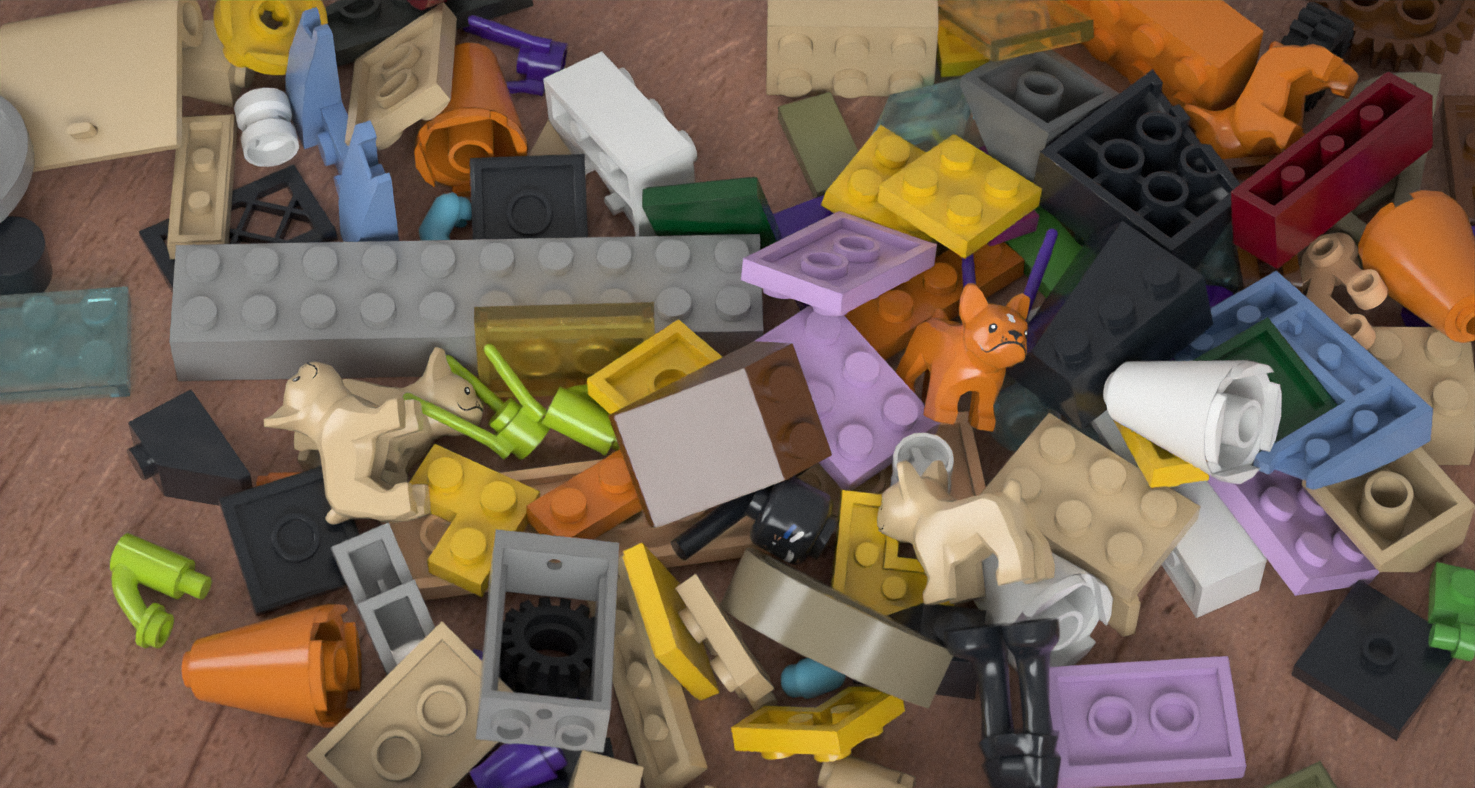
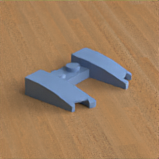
(321, 120)
(1375, 412)

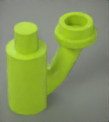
(581, 419)
(145, 563)

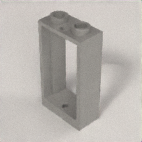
(585, 573)

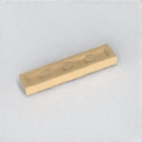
(651, 699)

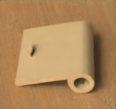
(100, 71)

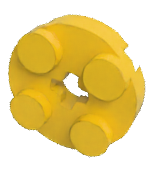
(251, 42)

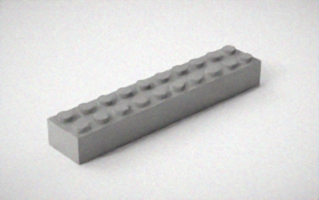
(392, 302)

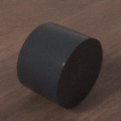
(23, 257)

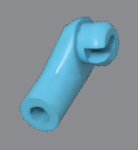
(444, 215)
(809, 679)

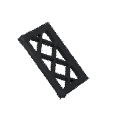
(248, 197)

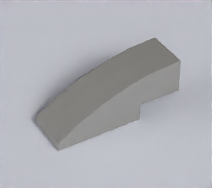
(384, 594)

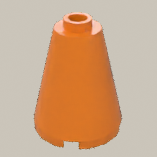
(473, 125)
(1426, 260)
(281, 666)

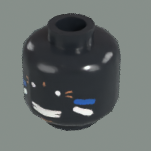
(792, 520)

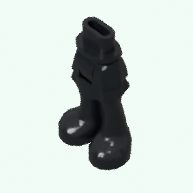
(1020, 755)

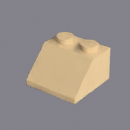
(1400, 512)

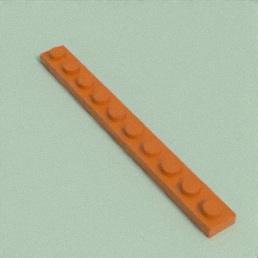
(605, 493)

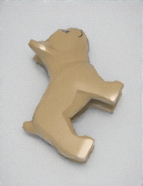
(436, 386)
(353, 445)
(957, 535)

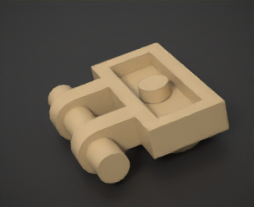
(735, 663)

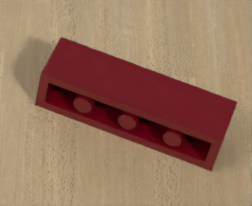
(1332, 169)

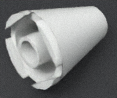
(1200, 411)
(1071, 596)

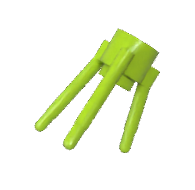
(515, 425)

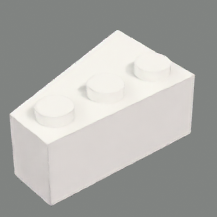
(620, 134)

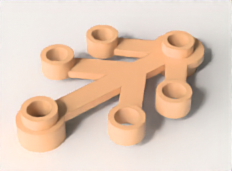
(1334, 262)

